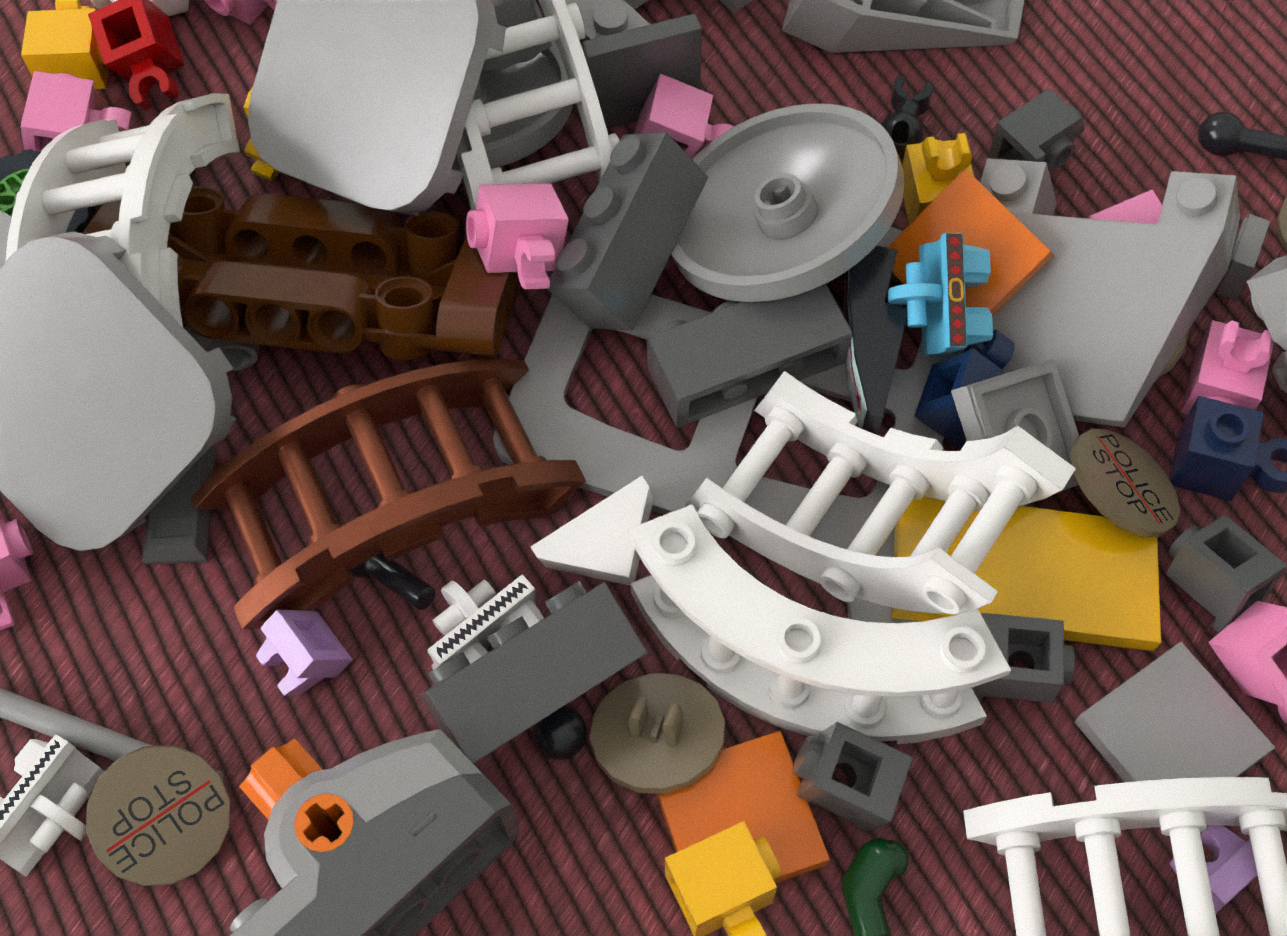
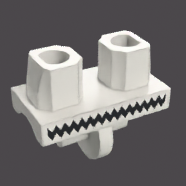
(480, 622)
(44, 801)

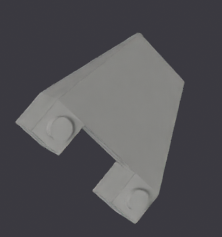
(903, 23)
(1115, 289)

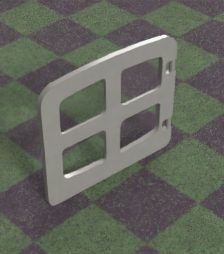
(616, 458)

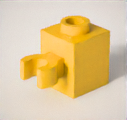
(63, 43)
(931, 168)
(724, 882)

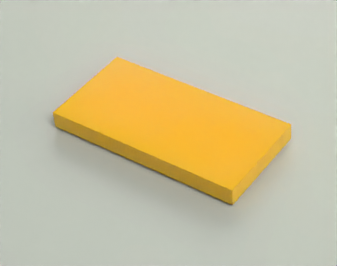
(1059, 570)

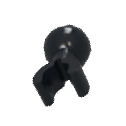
(903, 123)

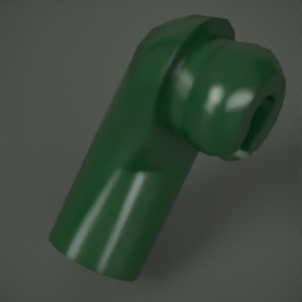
(867, 879)

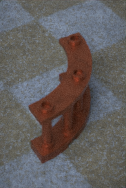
(403, 517)

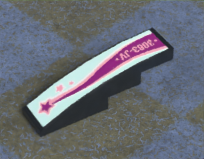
(875, 336)

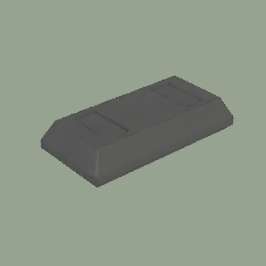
(176, 529)

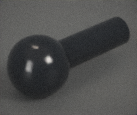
(1226, 134)
(397, 579)
(560, 734)

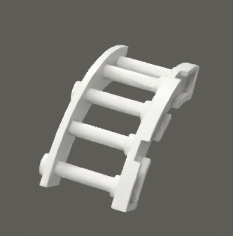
(565, 27)
(89, 169)
(982, 477)
(801, 663)
(1177, 806)

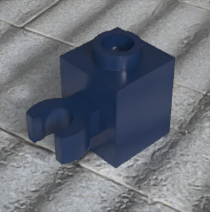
(974, 365)
(1222, 448)

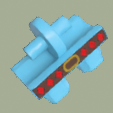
(937, 295)

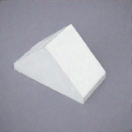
(598, 539)

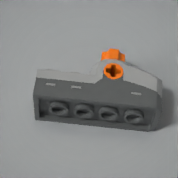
(372, 839)

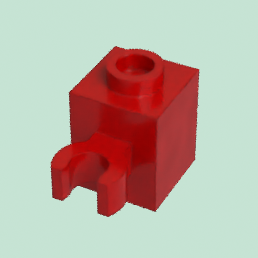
(138, 46)

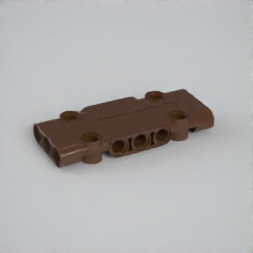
(317, 282)

